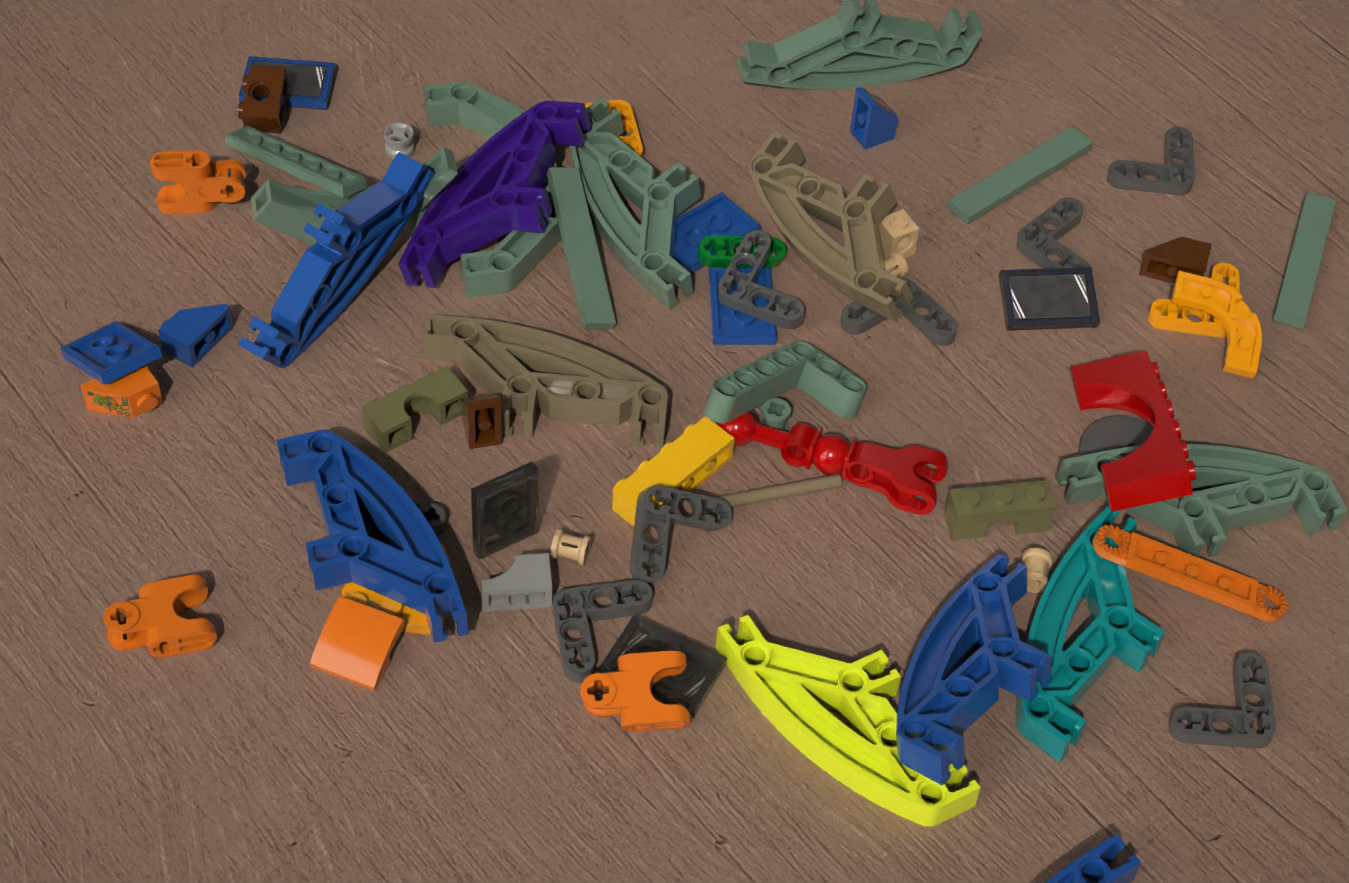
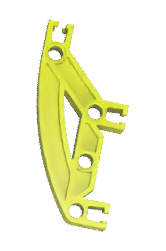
(793, 695)

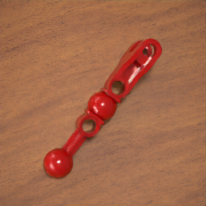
(889, 471)

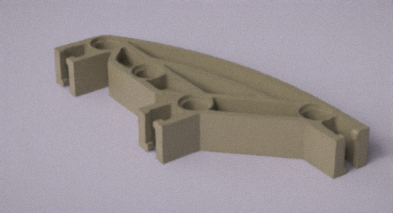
(795, 193)
(547, 374)

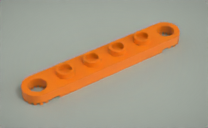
(1190, 573)

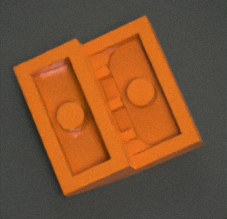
(356, 643)

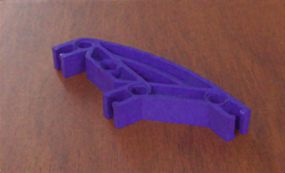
(494, 190)

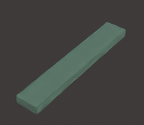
(296, 161)
(1019, 175)
(581, 248)
(1304, 261)

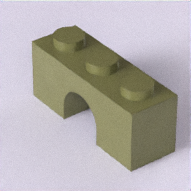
(435, 394)
(975, 508)

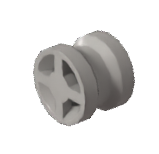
(399, 138)

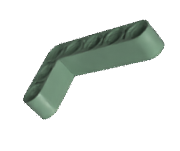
(777, 373)

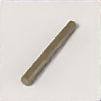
(782, 490)

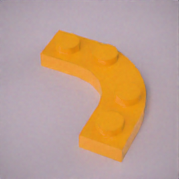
(1226, 305)

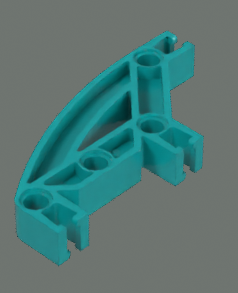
(1113, 631)

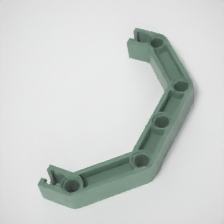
(520, 251)

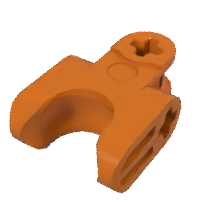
(198, 179)
(156, 620)
(630, 689)

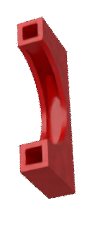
(1158, 466)

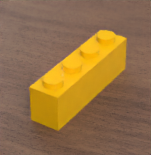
(678, 465)

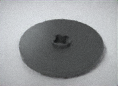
(1114, 433)

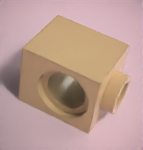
(898, 234)

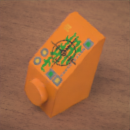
(125, 396)

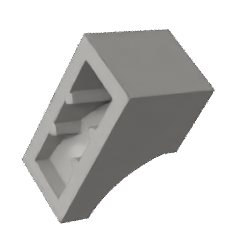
(522, 586)

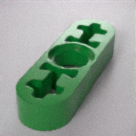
(723, 258)

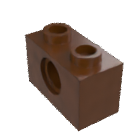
(264, 82)

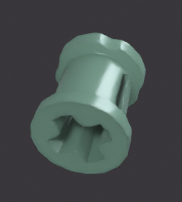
(776, 413)

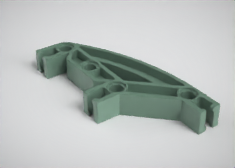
(861, 50)
(643, 248)
(1235, 492)

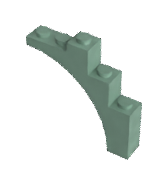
(291, 208)

